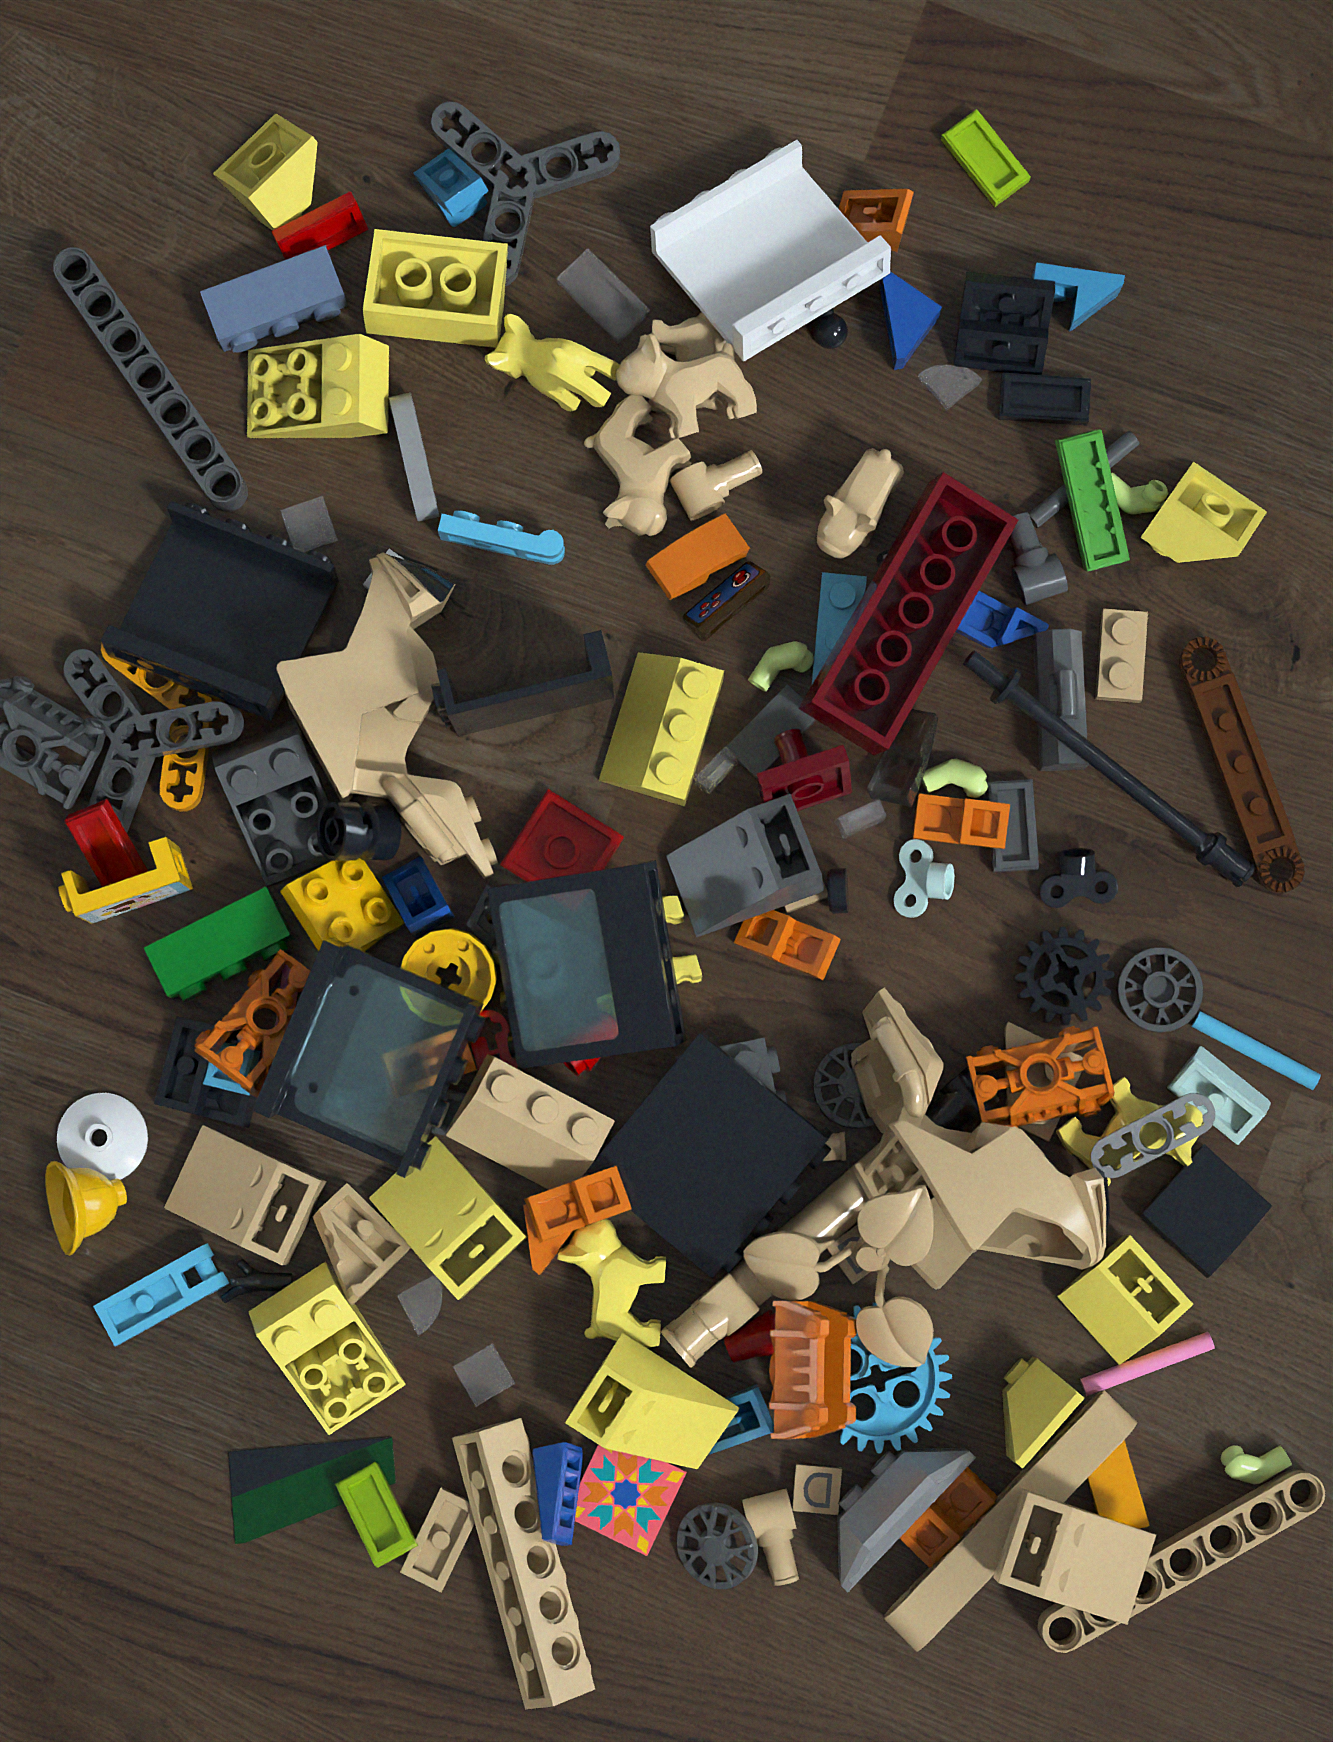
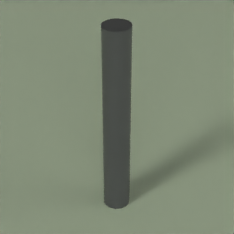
(1059, 499)

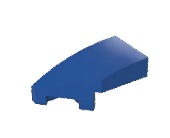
(996, 624)

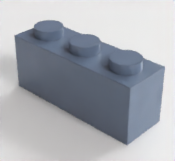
(274, 300)

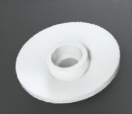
(124, 1129)

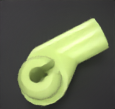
(1140, 498)
(779, 658)
(959, 773)
(1252, 1468)

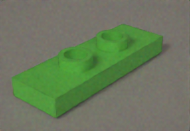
(1092, 500)

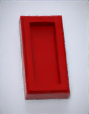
(323, 226)
(105, 843)

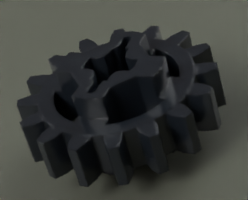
(1072, 996)

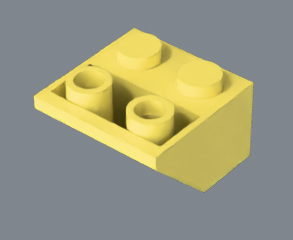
(1124, 1299)

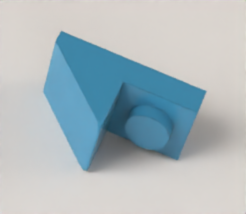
(452, 187)
(1088, 288)

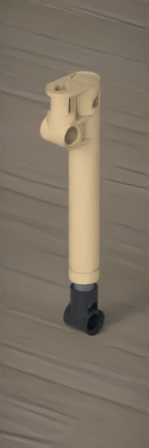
(824, 1219)

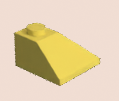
(273, 172)
(1203, 519)
(1034, 1407)

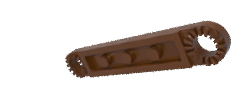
(1242, 765)

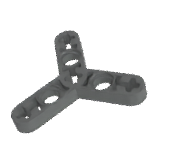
(533, 165)
(134, 718)

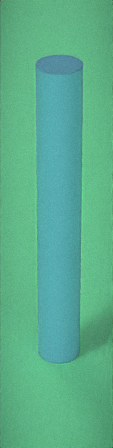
(1256, 1050)

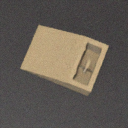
(245, 1195)
(1074, 1557)

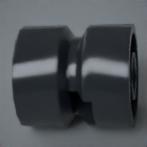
(358, 831)

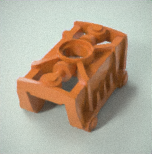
(250, 1036)
(1046, 1102)
(810, 1370)

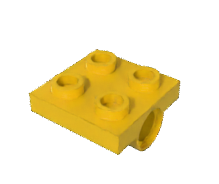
(343, 904)

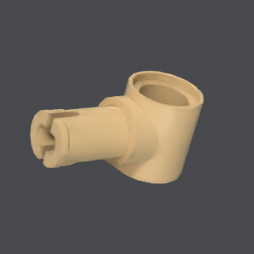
(703, 487)
(773, 1526)

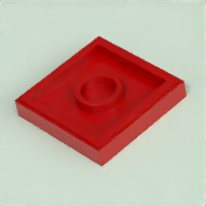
(560, 842)

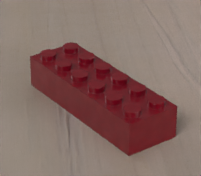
(908, 614)

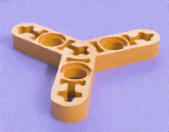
(171, 697)

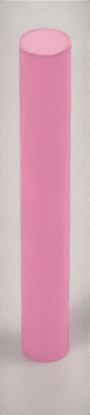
(1147, 1363)

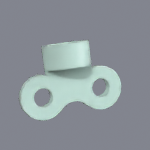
(923, 879)

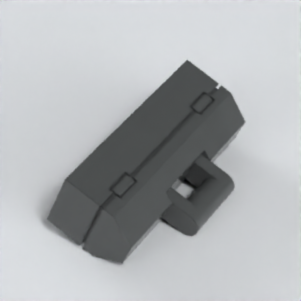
(1062, 690)

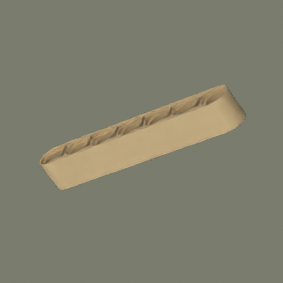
(1203, 1555)
(974, 1558)

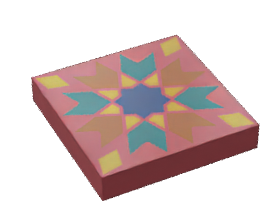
(627, 1497)

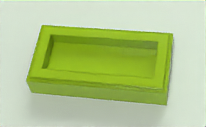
(985, 158)
(376, 1514)

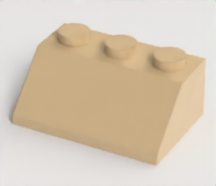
(528, 1125)

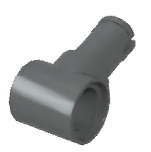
(1036, 572)

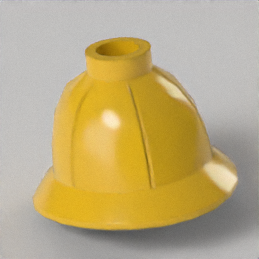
(80, 1202)

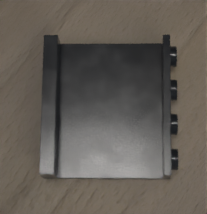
(224, 610)
(531, 700)
(711, 1155)

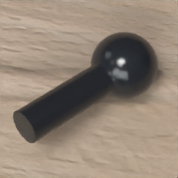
(830, 330)

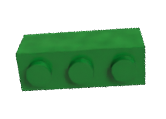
(220, 945)

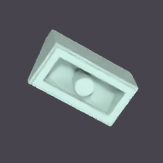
(1235, 1101)

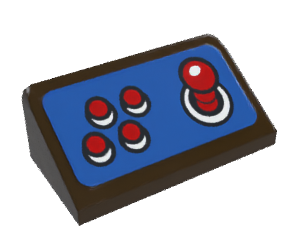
(727, 600)

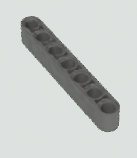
(142, 360)

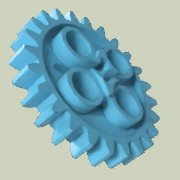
(888, 1418)

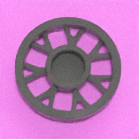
(1160, 989)
(847, 1089)
(717, 1545)

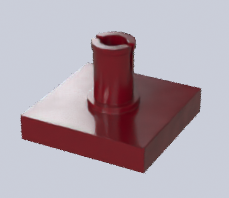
(805, 777)

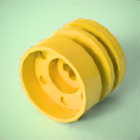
(456, 947)

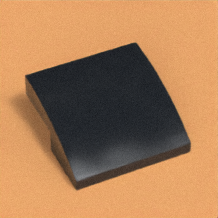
(1004, 323)
(184, 1074)
(1205, 1211)

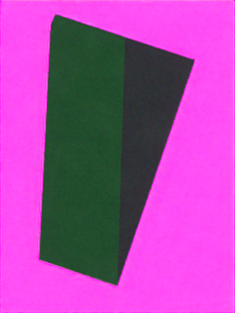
(297, 1482)

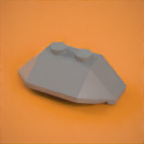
(891, 1503)

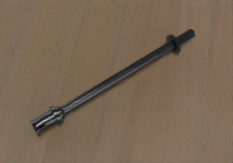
(1209, 847)

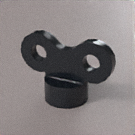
(1078, 879)

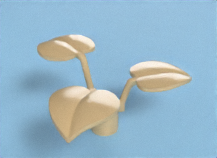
(890, 1227)

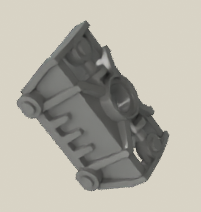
(48, 727)

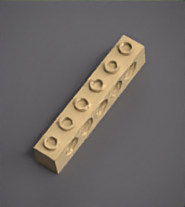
(523, 1567)

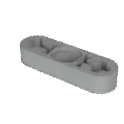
(414, 456)
(1189, 1129)

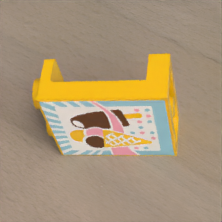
(129, 894)

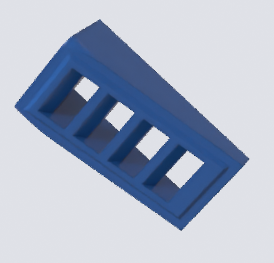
(557, 1487)

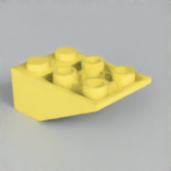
(319, 389)
(449, 1220)
(325, 1348)
(650, 1408)

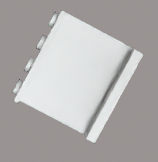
(766, 252)

